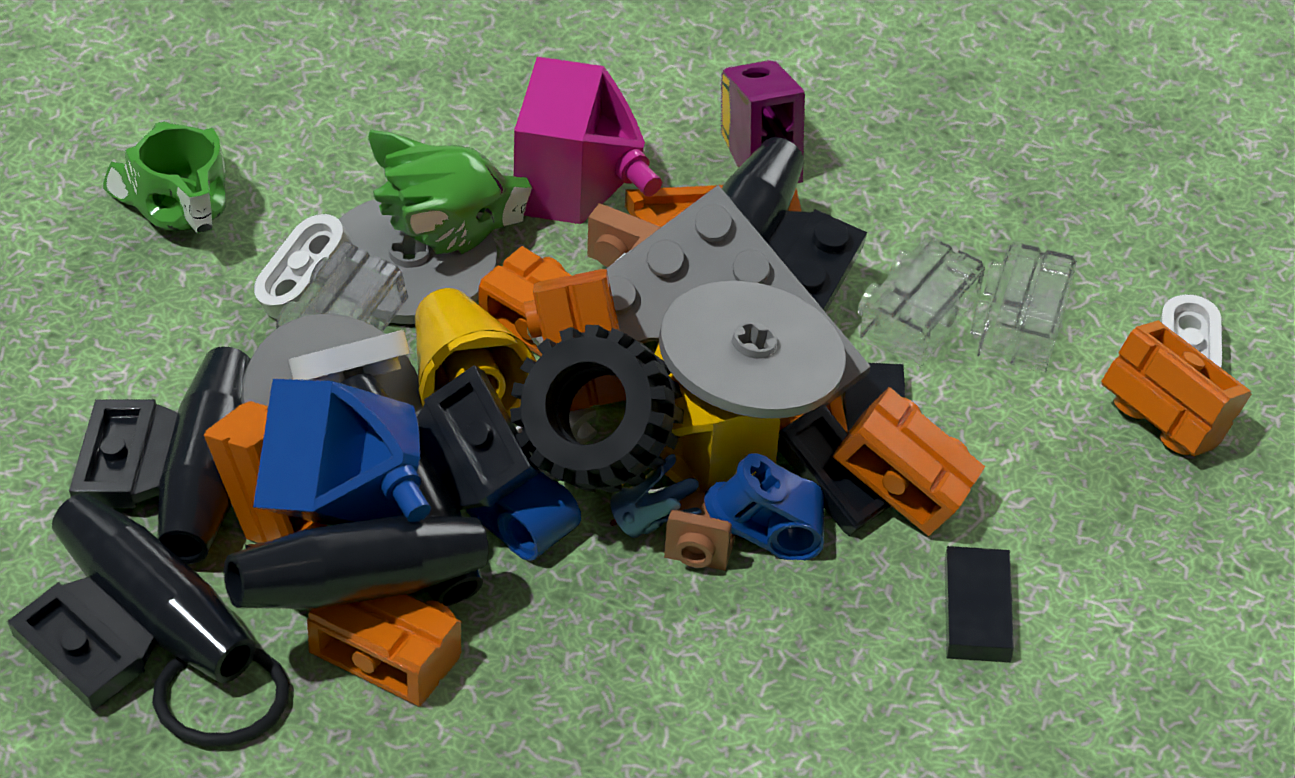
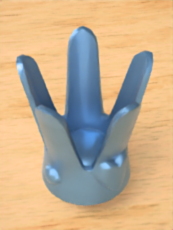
(644, 512)

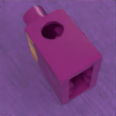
(760, 103)

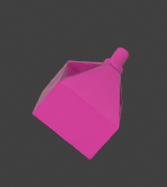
(577, 141)

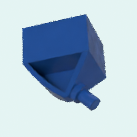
(339, 455)

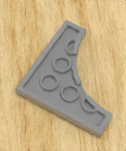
(701, 247)

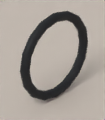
(221, 739)

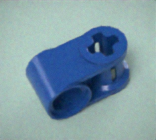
(774, 508)
(531, 516)

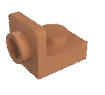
(614, 233)
(698, 538)

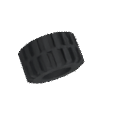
(558, 378)

